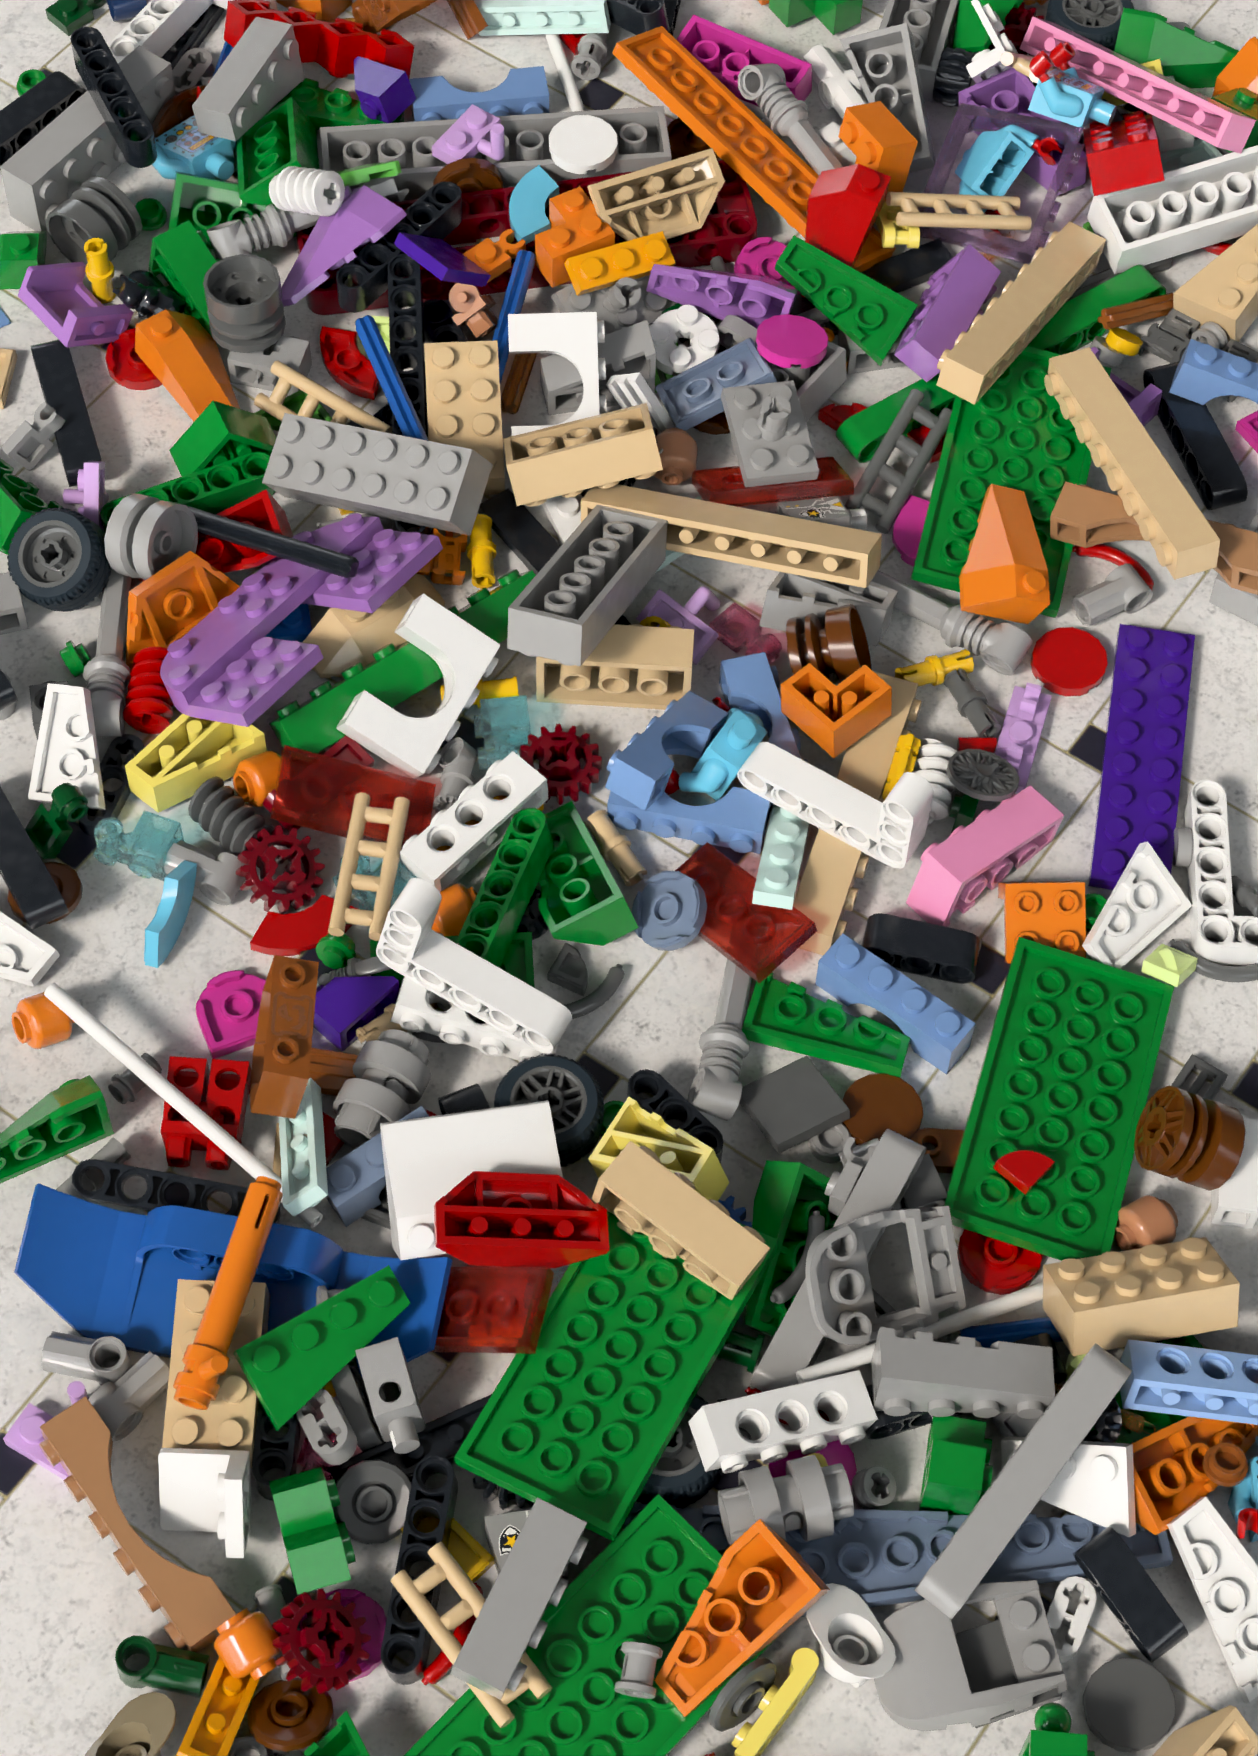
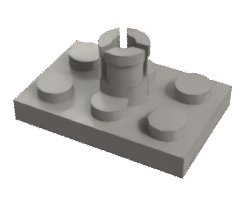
(617, 305)
(769, 433)

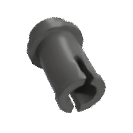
(127, 1085)

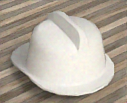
(850, 1637)

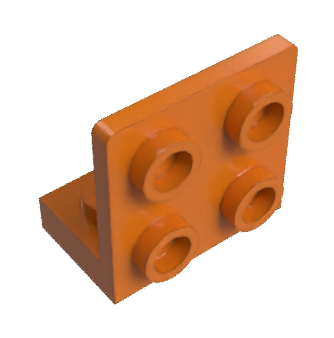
(1044, 913)

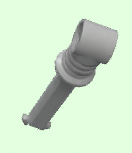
(787, 115)
(277, 225)
(999, 645)
(107, 672)
(723, 1048)

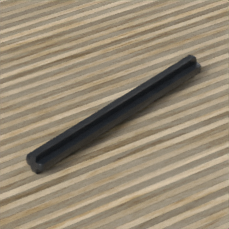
(276, 544)

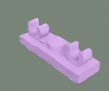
(1023, 729)

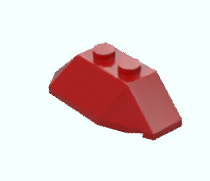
(519, 1221)

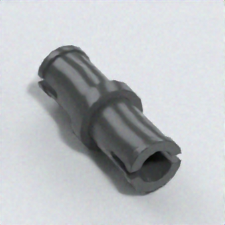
(972, 704)

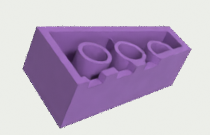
(1013, 93)
(947, 310)

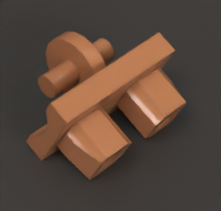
(473, 309)

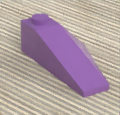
(360, 219)
(723, 293)

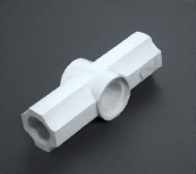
(835, 85)

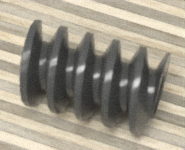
(225, 815)

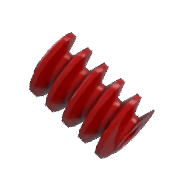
(147, 699)

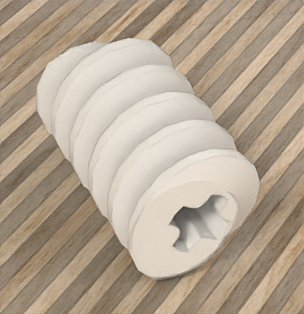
(307, 191)
(932, 766)

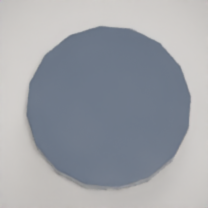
(669, 910)

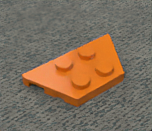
(173, 602)

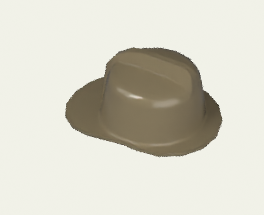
(138, 1728)

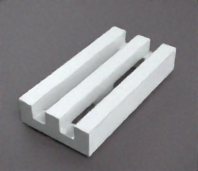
(632, 391)

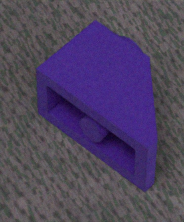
(382, 90)
(351, 1004)

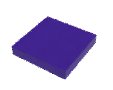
(441, 259)

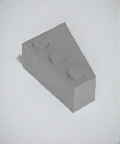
(624, 353)
(801, 595)

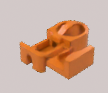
(447, 560)

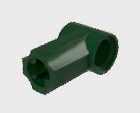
(168, 1667)

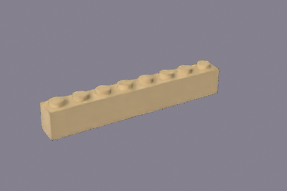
(1019, 312)
(1132, 464)
(751, 535)
(833, 864)

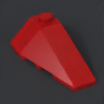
(844, 210)
(257, 511)

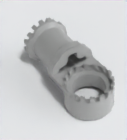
(457, 764)

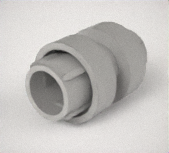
(387, 1079)
(802, 1499)

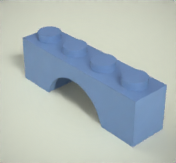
(520, 94)
(1212, 373)
(752, 686)
(643, 766)
(731, 822)
(859, 976)

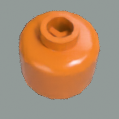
(256, 777)
(453, 909)
(40, 1022)
(247, 1644)

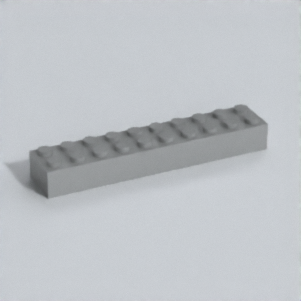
(639, 131)

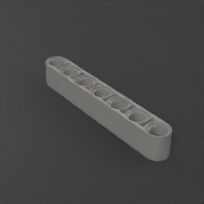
(877, 1189)
(1023, 1481)

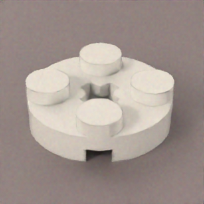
(683, 323)

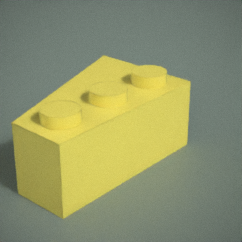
(188, 756)
(674, 1147)

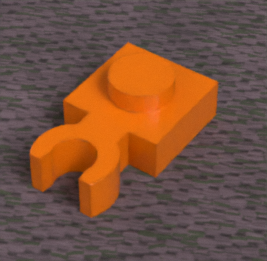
(497, 256)

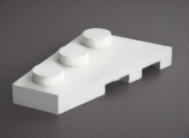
(67, 746)
(1136, 911)
(23, 954)
(1092, 1483)

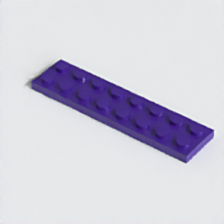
(1142, 750)

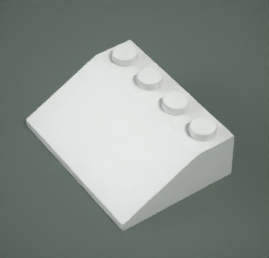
(437, 1152)

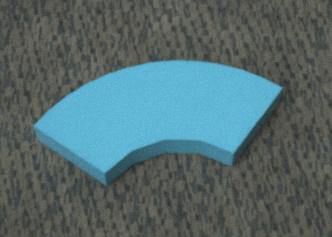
(529, 204)
(170, 914)

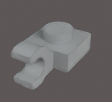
(32, 441)
(843, 1183)

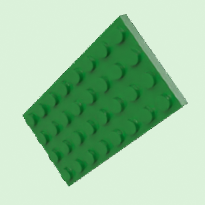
(1010, 441)
(1064, 1081)
(607, 1381)
(631, 1592)

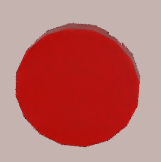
(126, 366)
(1069, 661)
(996, 1264)

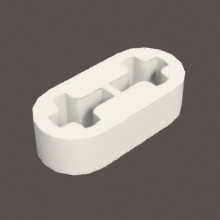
(1079, 1621)

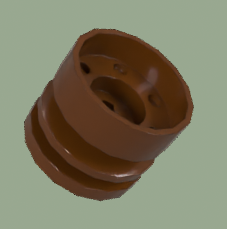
(832, 649)
(1189, 1138)

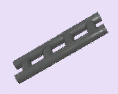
(878, 468)

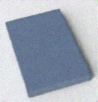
(697, 391)

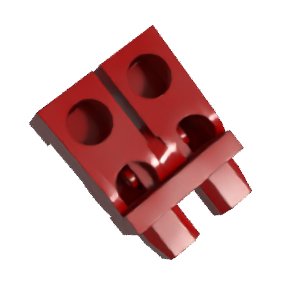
(224, 1104)

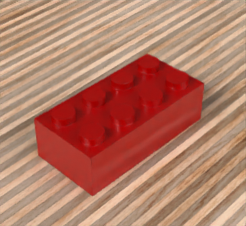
(1123, 153)

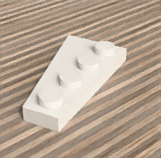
(1226, 1587)

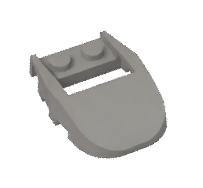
(841, 1282)
(928, 1676)

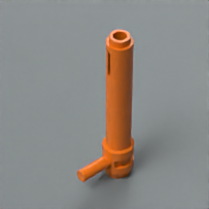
(207, 1355)

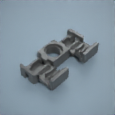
(1170, 340)

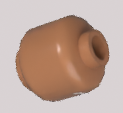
(677, 454)
(1145, 1223)

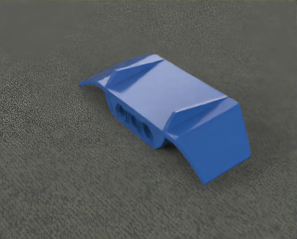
(122, 1269)

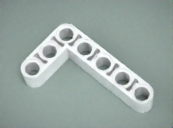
(161, 25)
(879, 829)
(1215, 888)
(463, 977)

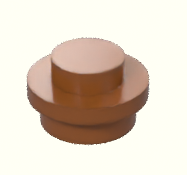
(1225, 1464)

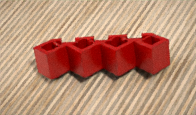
(328, 44)

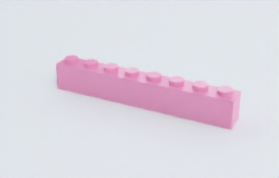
(1144, 87)

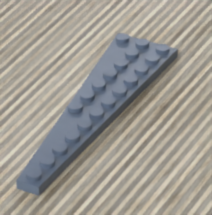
(891, 1550)

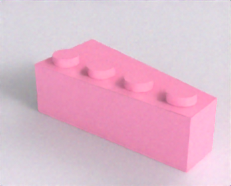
(982, 855)

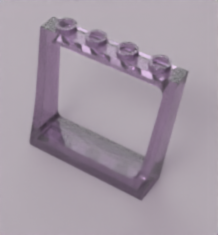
(980, 119)

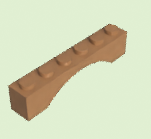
(1097, 517)
(187, 1599)

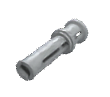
(585, 54)

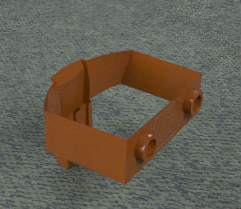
(383, 13)
(284, 1042)

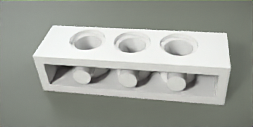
(471, 843)
(454, 1025)
(838, 1396)

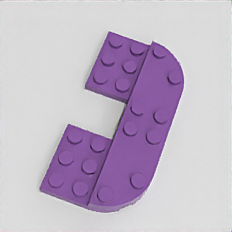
(234, 672)

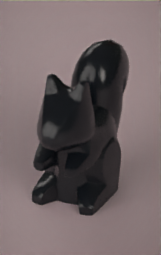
(147, 294)

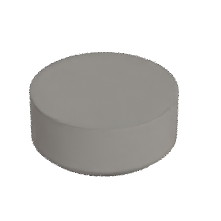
(1107, 354)
(1182, 847)
(828, 1143)

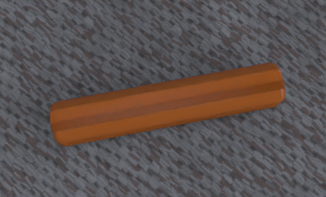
(1136, 311)

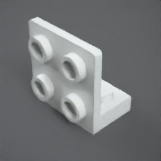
(987, 62)
(207, 1494)

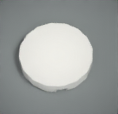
(583, 144)

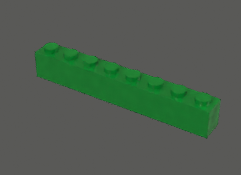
(393, 674)

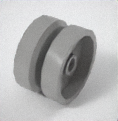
(148, 535)

